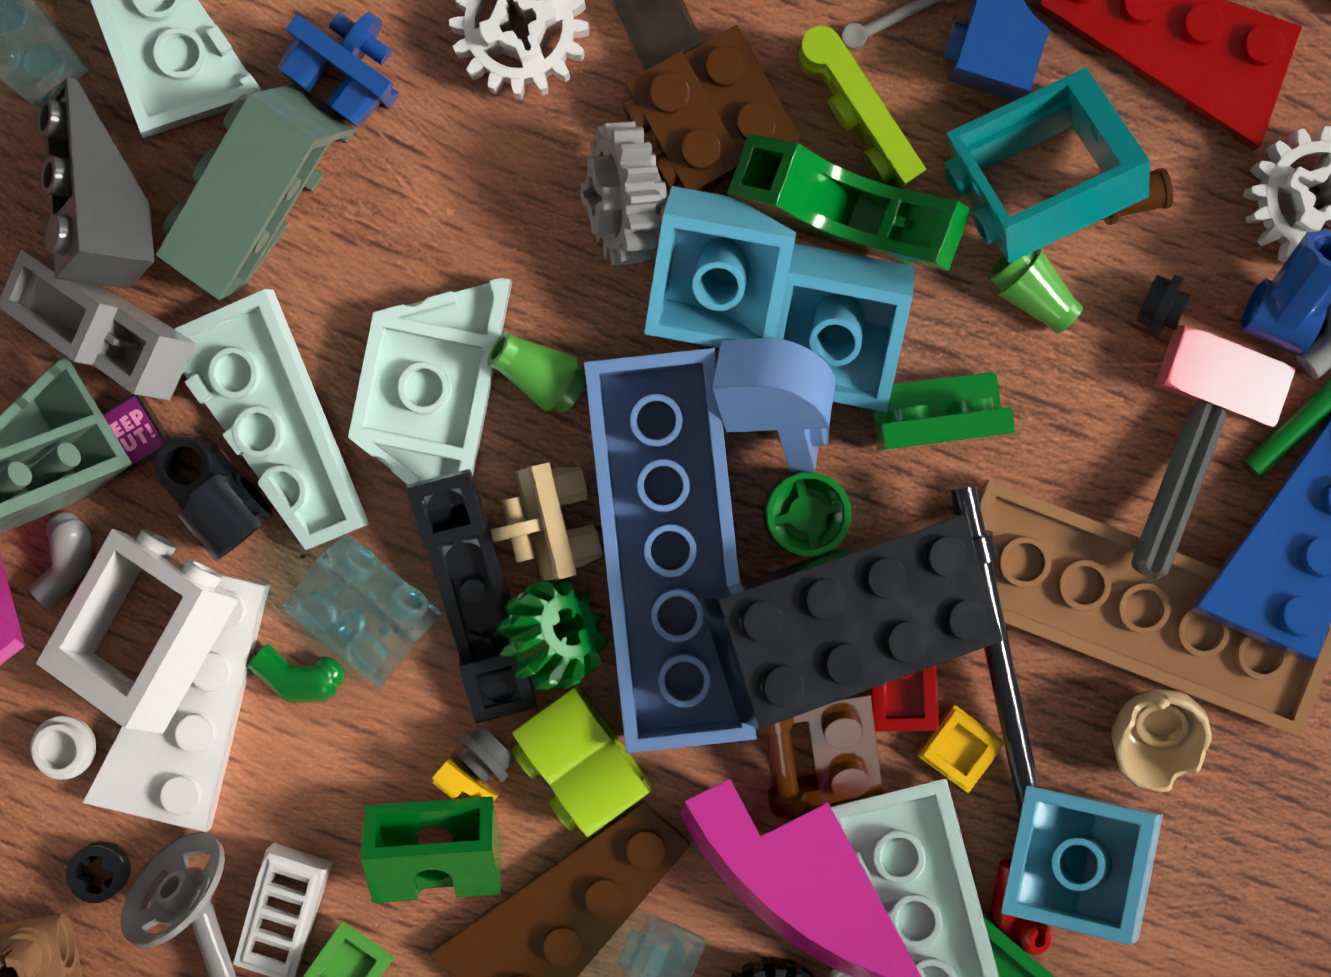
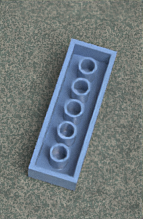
(665, 543)

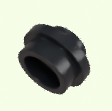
(1164, 304)

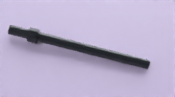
(999, 655)

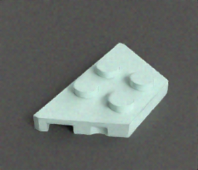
(429, 381)

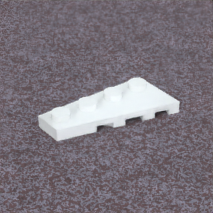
(181, 771)

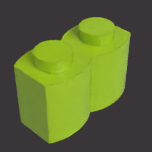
(580, 762)

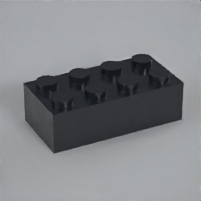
(851, 619)

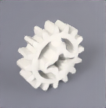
(496, 38)
(1291, 187)

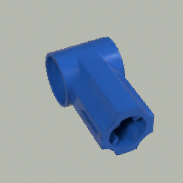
(1296, 301)

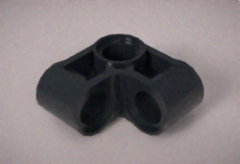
(220, 504)

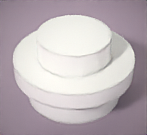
(63, 747)

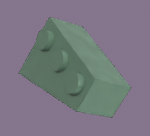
(249, 187)

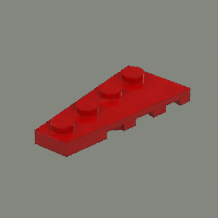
(1203, 51)

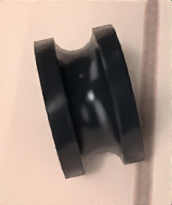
(83, 883)

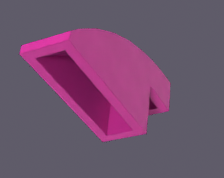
(800, 883)

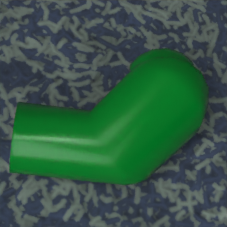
(298, 683)

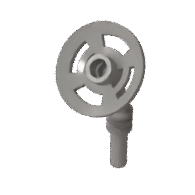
(180, 900)

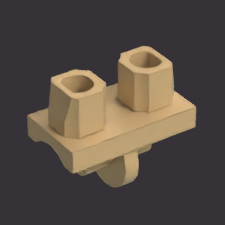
(554, 547)

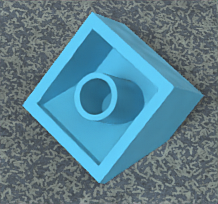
(717, 270)
(851, 316)
(1082, 864)

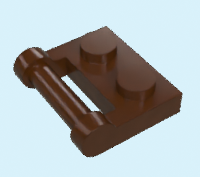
(841, 752)

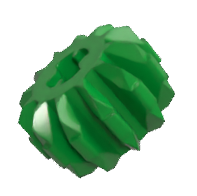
(552, 635)

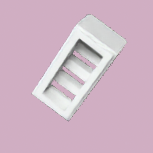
(298, 866)

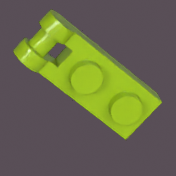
(859, 106)

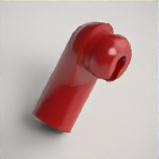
(1028, 934)

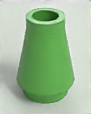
(1036, 289)
(540, 372)

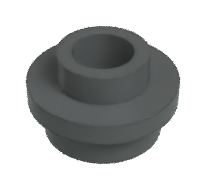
(484, 755)

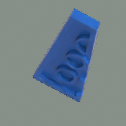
(1281, 572)

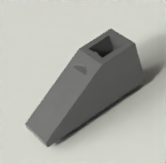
(96, 207)

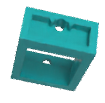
(1064, 104)

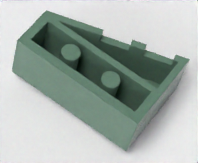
(54, 447)

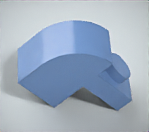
(778, 388)

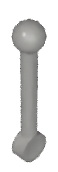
(855, 35)

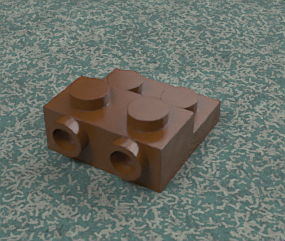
(704, 109)

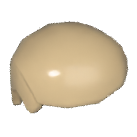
(1160, 738)

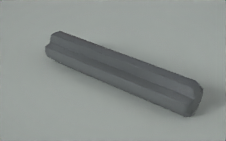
(1178, 490)

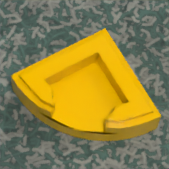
(458, 781)

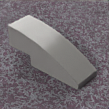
(96, 328)

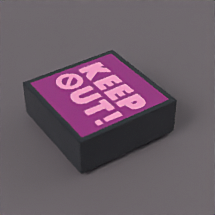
(136, 430)

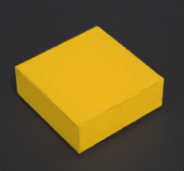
(960, 748)

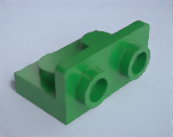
(942, 412)

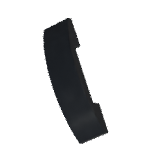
(472, 591)

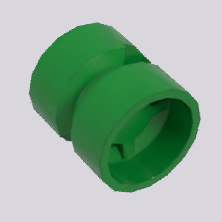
(807, 513)

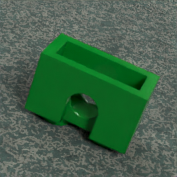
(402, 867)

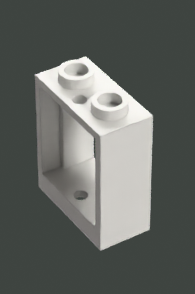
(179, 652)

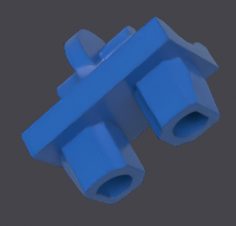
(314, 51)

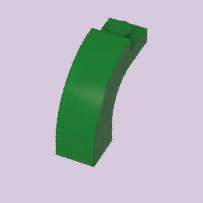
(845, 207)

